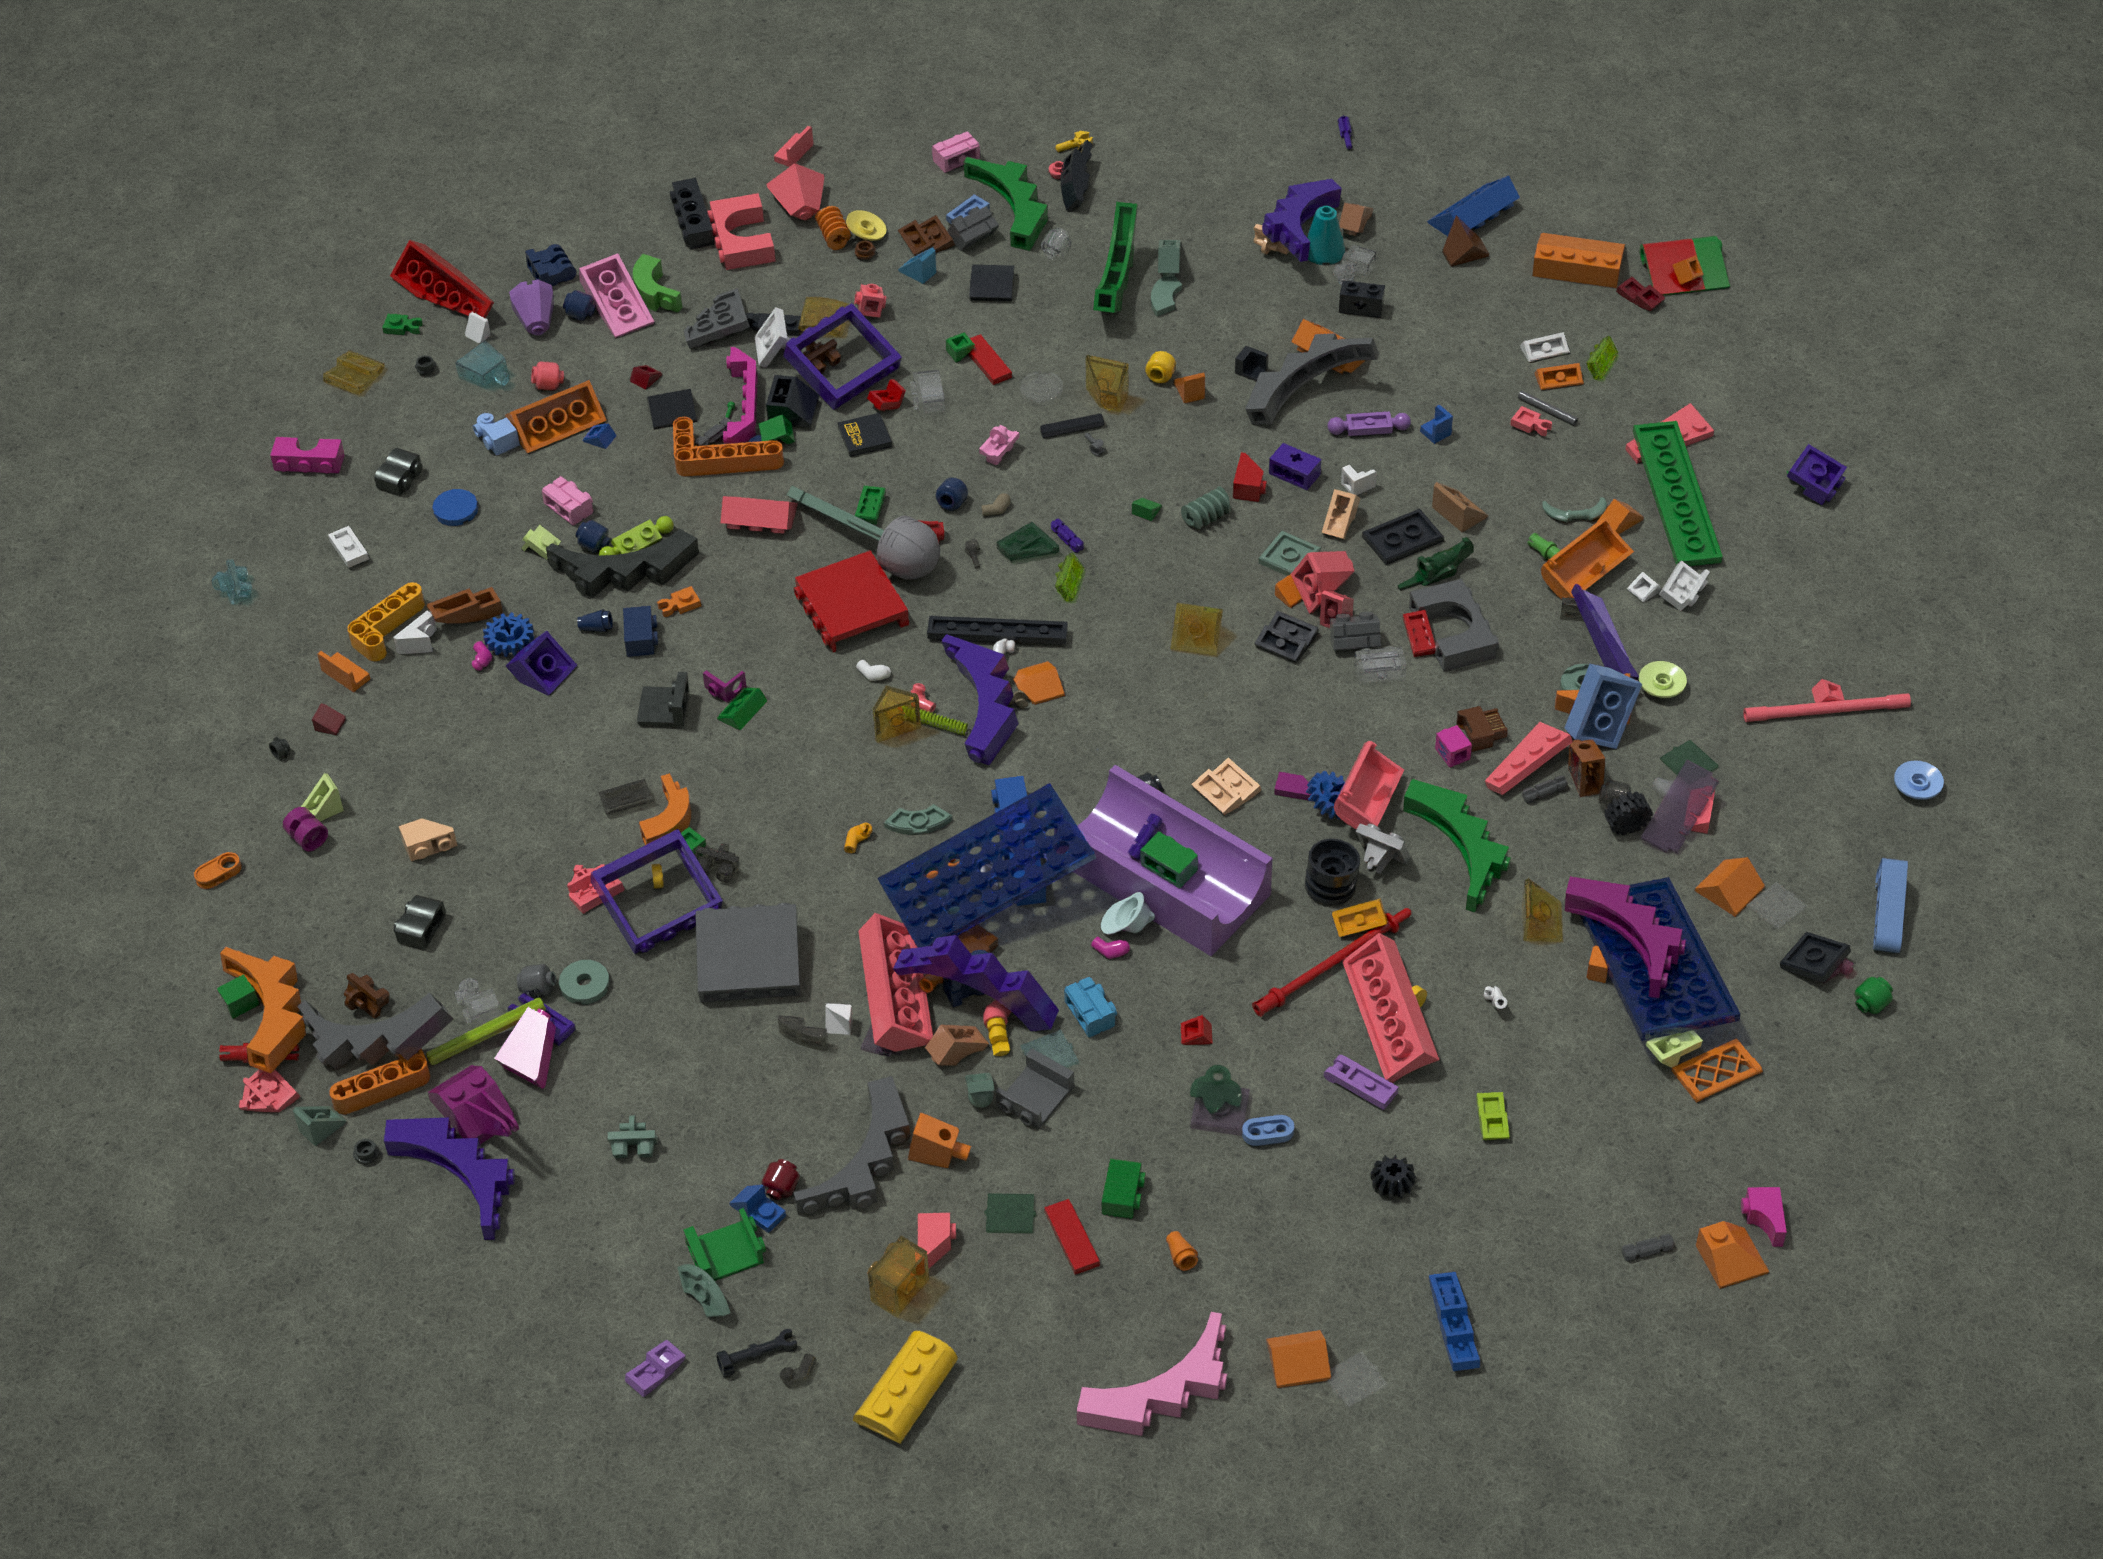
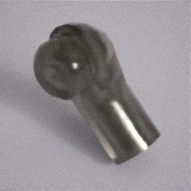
(795, 1376)

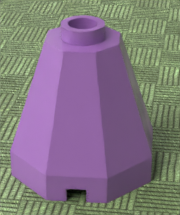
(533, 305)

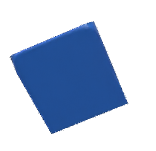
(600, 436)

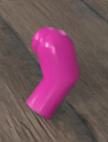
(1111, 949)

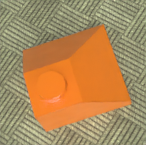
(1729, 1254)

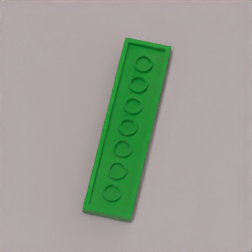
(1677, 493)

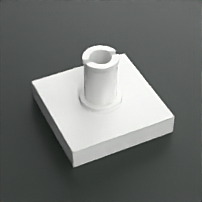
(771, 337)

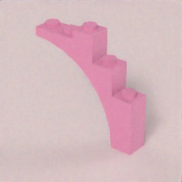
(1132, 1406)

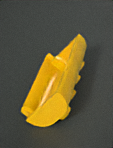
(906, 1386)

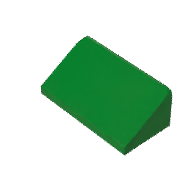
(743, 708)

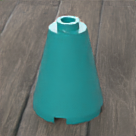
(1325, 237)

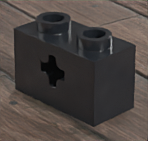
(1361, 299)

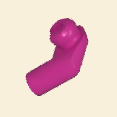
(483, 656)

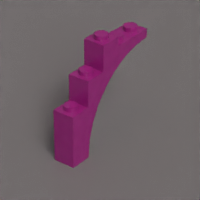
(1637, 923)

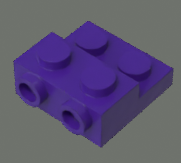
(1817, 474)

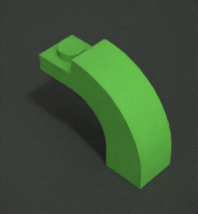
(645, 277)

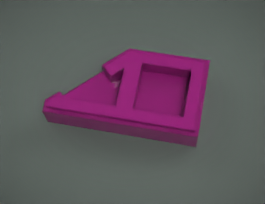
(1291, 786)

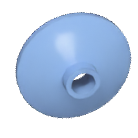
(1918, 780)

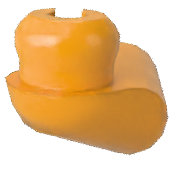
(857, 835)

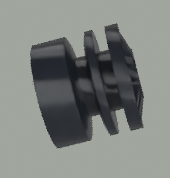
(1332, 871)

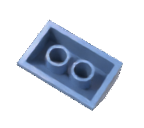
(1602, 706)

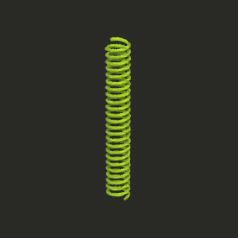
(944, 721)

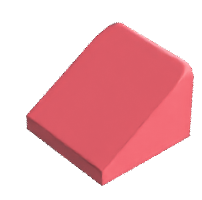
(1827, 691)

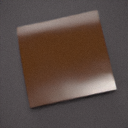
(926, 235)

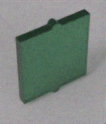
(1687, 751)
(1010, 1213)

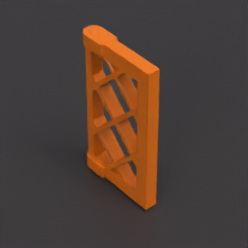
(1714, 1087)

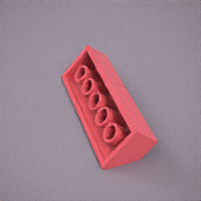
(895, 1001)

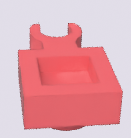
(1530, 420)

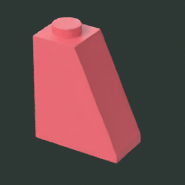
(798, 190)
(1321, 572)

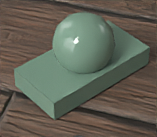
(980, 1089)

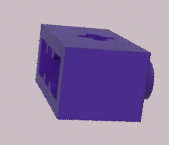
(1295, 466)

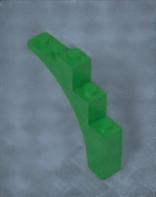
(1022, 197)
(1119, 260)
(1469, 834)

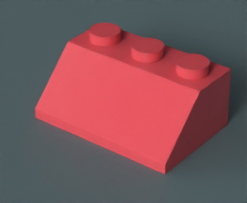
(757, 513)

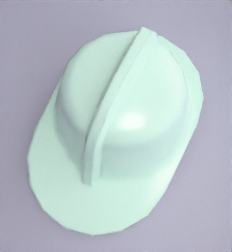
(1127, 915)

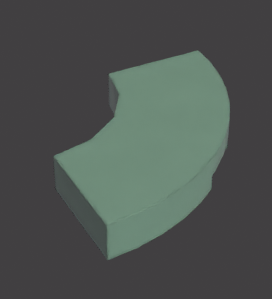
(1163, 294)
(918, 821)
(704, 1289)

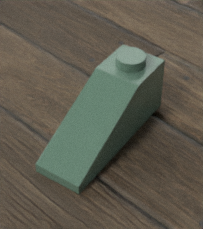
(1169, 257)

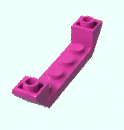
(743, 366)

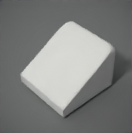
(477, 328)
(1644, 587)

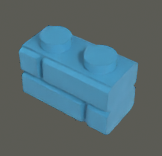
(1090, 1007)

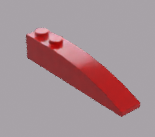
(438, 281)

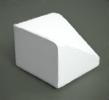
(839, 1018)

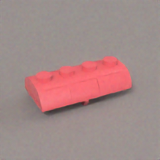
(1368, 788)

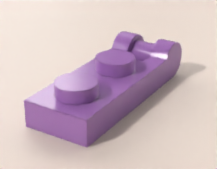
(1361, 1081)

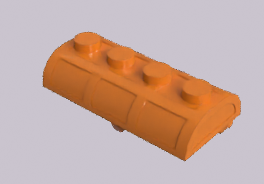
(1585, 559)

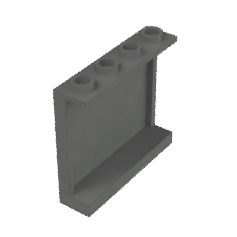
(747, 952)

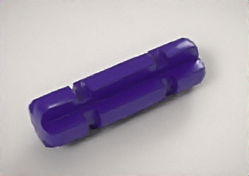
(1067, 535)
(1145, 835)

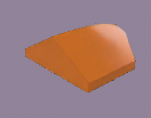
(1039, 682)

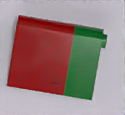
(1662, 255)

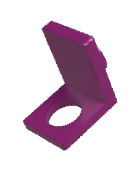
(720, 689)

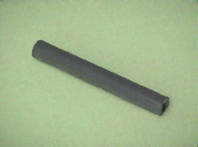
(1548, 408)

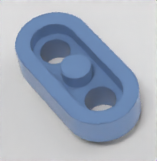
(1267, 1130)

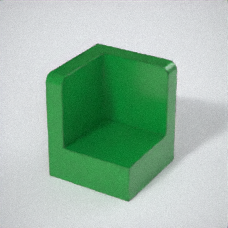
(777, 429)
(238, 996)

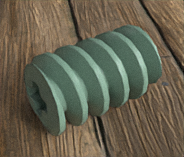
(1206, 508)

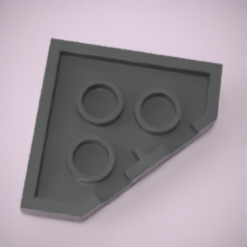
(721, 319)

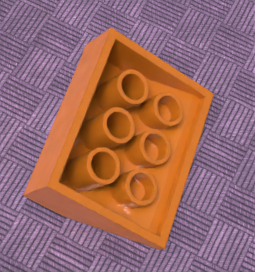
(1578, 260)

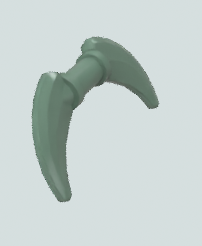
(1586, 514)

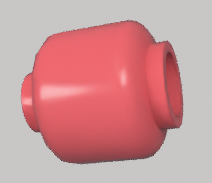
(547, 376)

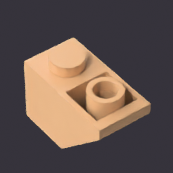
(426, 838)

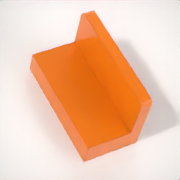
(343, 670)

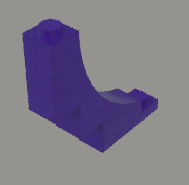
(994, 719)

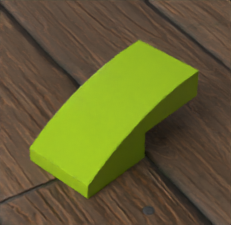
(1492, 1116)

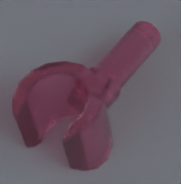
(1844, 968)

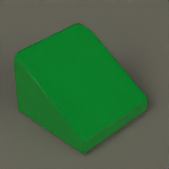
(959, 346)
(1145, 508)

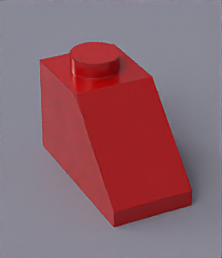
(1248, 480)

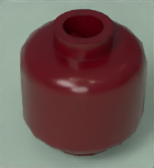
(780, 1179)

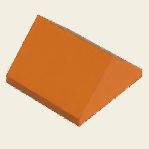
(1732, 885)
(1299, 1359)

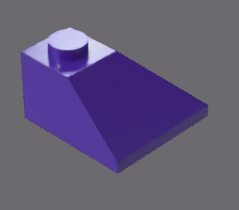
(542, 664)

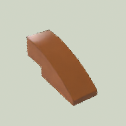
(466, 606)

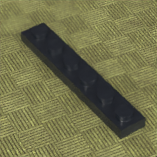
(997, 629)

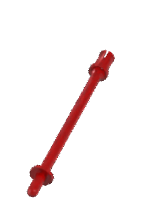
(1277, 996)

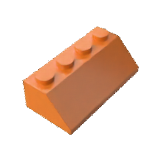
(557, 416)

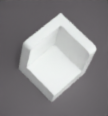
(1357, 482)

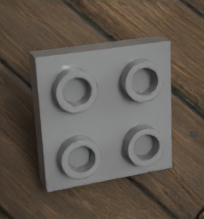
(1381, 847)

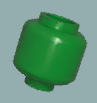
(1873, 995)

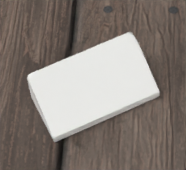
(1545, 347)

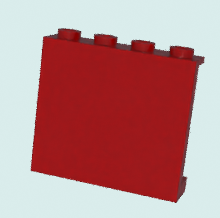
(849, 598)

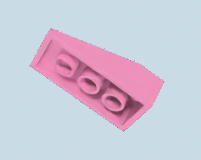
(615, 295)

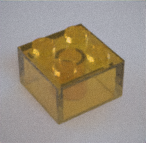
(898, 1276)

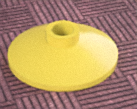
(866, 225)

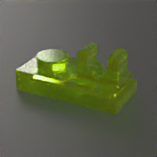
(1602, 357)
(1069, 577)

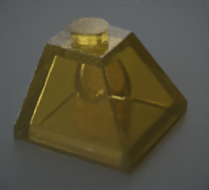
(1107, 382)
(1196, 628)

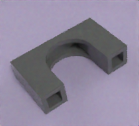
(1456, 601)

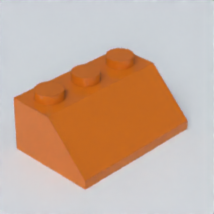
(1304, 338)

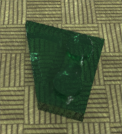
(1027, 543)

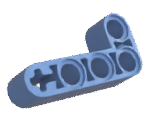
(1890, 905)

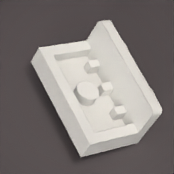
(1683, 586)

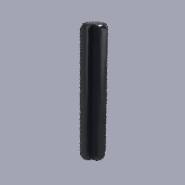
(1071, 425)

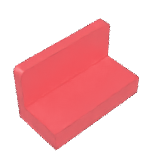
(795, 147)

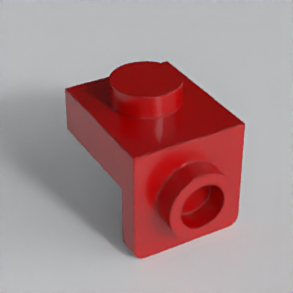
(889, 398)

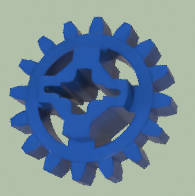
(508, 634)
(1325, 791)

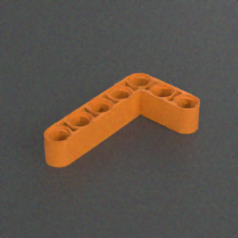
(721, 458)

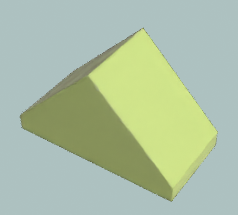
(324, 799)

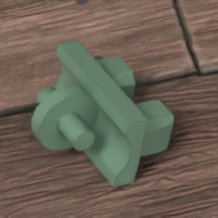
(630, 1136)

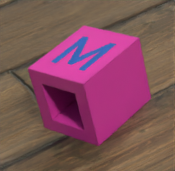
(1453, 746)

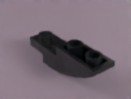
(1074, 176)

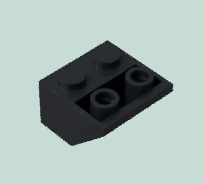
(792, 400)

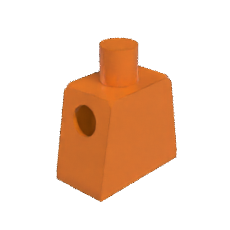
(936, 1143)

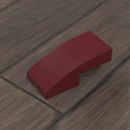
(1643, 297)

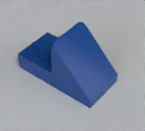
(756, 1204)

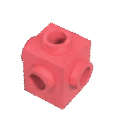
(870, 300)

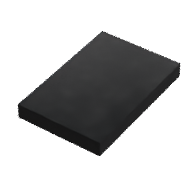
(1402, 536)

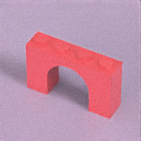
(737, 250)

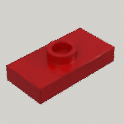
(1419, 633)

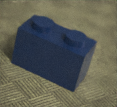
(639, 631)

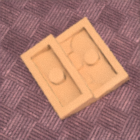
(1226, 786)

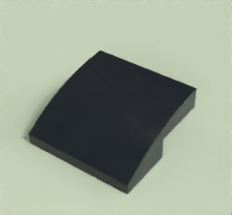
(991, 282)
(1287, 636)

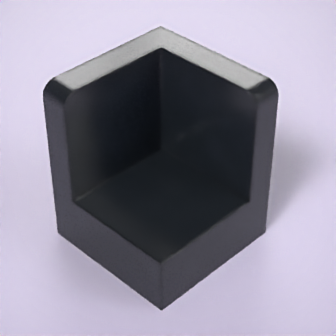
(1250, 363)

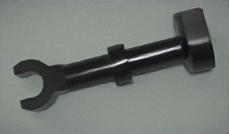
(726, 1360)

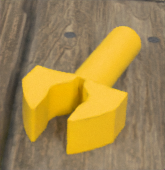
(1080, 138)

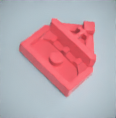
(582, 891)
(267, 1092)

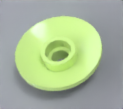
(1662, 679)

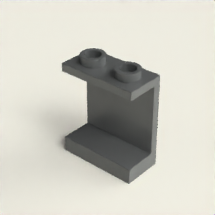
(1036, 1090)

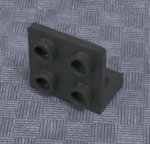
(665, 704)

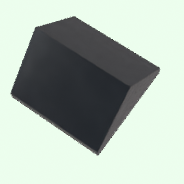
(670, 406)

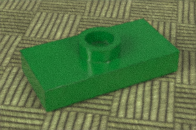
(870, 504)

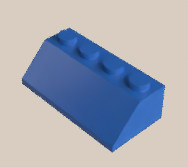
(1478, 206)

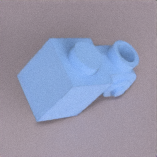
(498, 435)

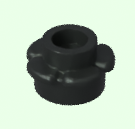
(425, 364)
(279, 748)
(362, 1146)

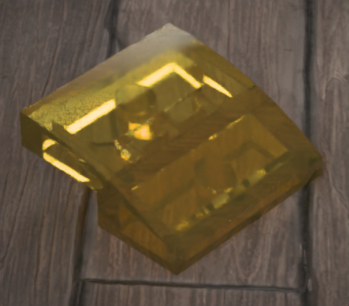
(816, 309)
(353, 372)

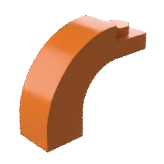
(674, 817)

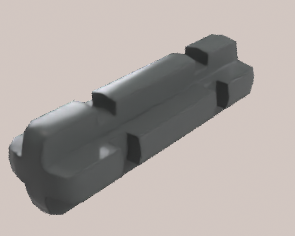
(713, 434)
(1544, 789)
(1647, 1247)

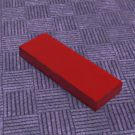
(989, 361)
(1072, 1236)

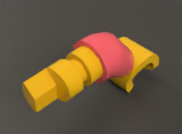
(995, 1020)

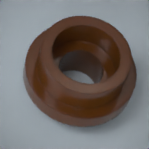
(865, 250)

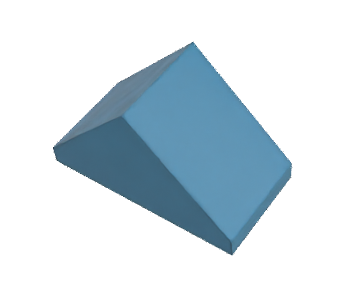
(921, 266)

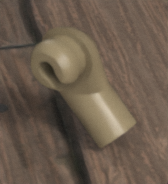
(998, 507)

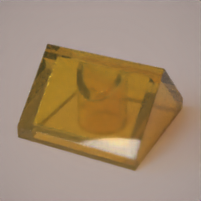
(895, 713)
(1540, 914)

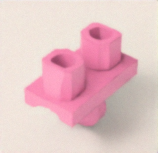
(999, 442)

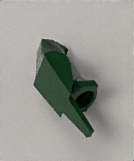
(1440, 565)

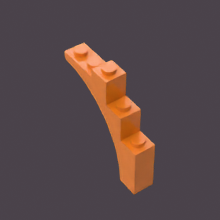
(281, 1025)

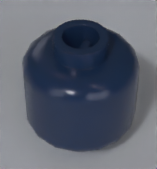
(579, 305)
(951, 493)
(592, 536)

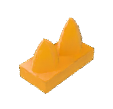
(1359, 917)

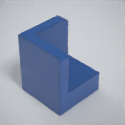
(1439, 427)

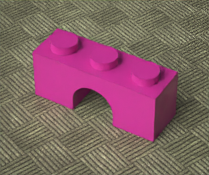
(324, 458)

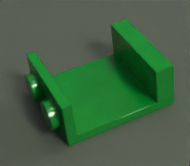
(726, 1249)

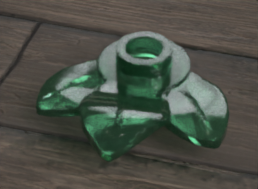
(1216, 1091)

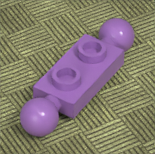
(1369, 423)

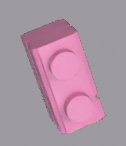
(953, 152)
(567, 500)

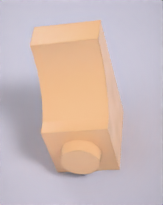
(1340, 513)

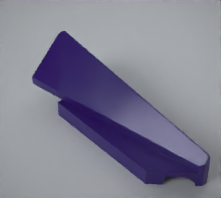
(1603, 632)

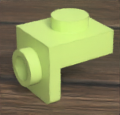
(539, 540)

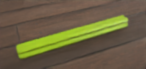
(482, 1032)

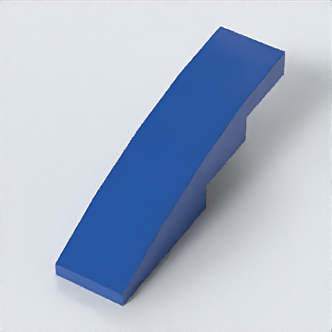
(1454, 1321)

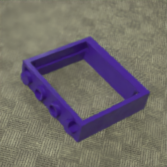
(817, 381)
(639, 858)

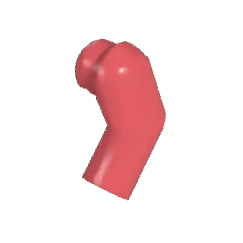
(924, 704)

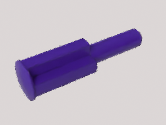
(1345, 130)

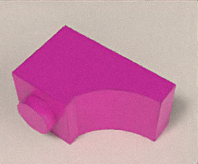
(1765, 1210)

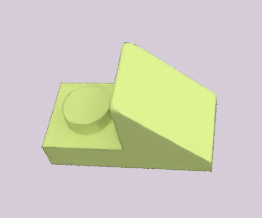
(1671, 1047)

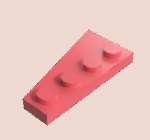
(1692, 427)
(1528, 756)

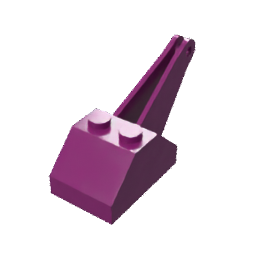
(474, 1105)

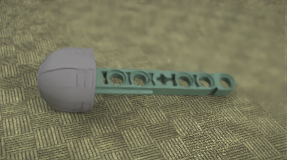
(905, 546)

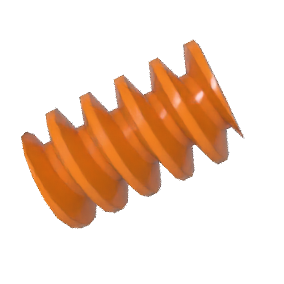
(833, 227)

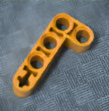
(369, 629)

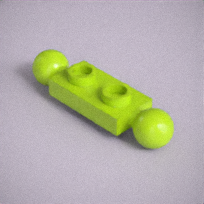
(639, 537)

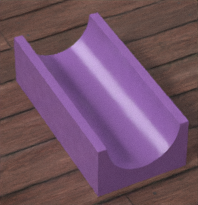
(1213, 903)

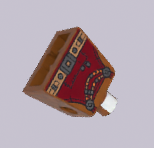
(1584, 759)

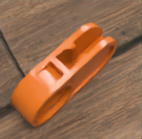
(213, 872)

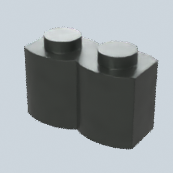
(398, 471)
(419, 921)

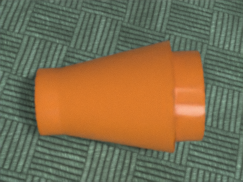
(1182, 1253)

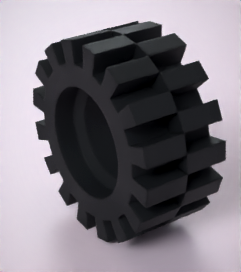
(1628, 813)

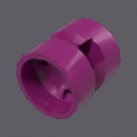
(305, 829)

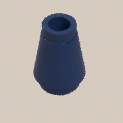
(596, 621)

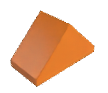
(1191, 387)
(1621, 516)

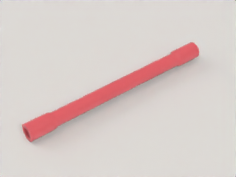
(1889, 702)

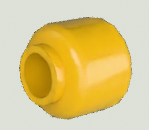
(1160, 367)

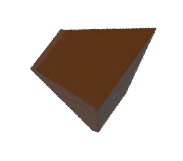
(1463, 245)

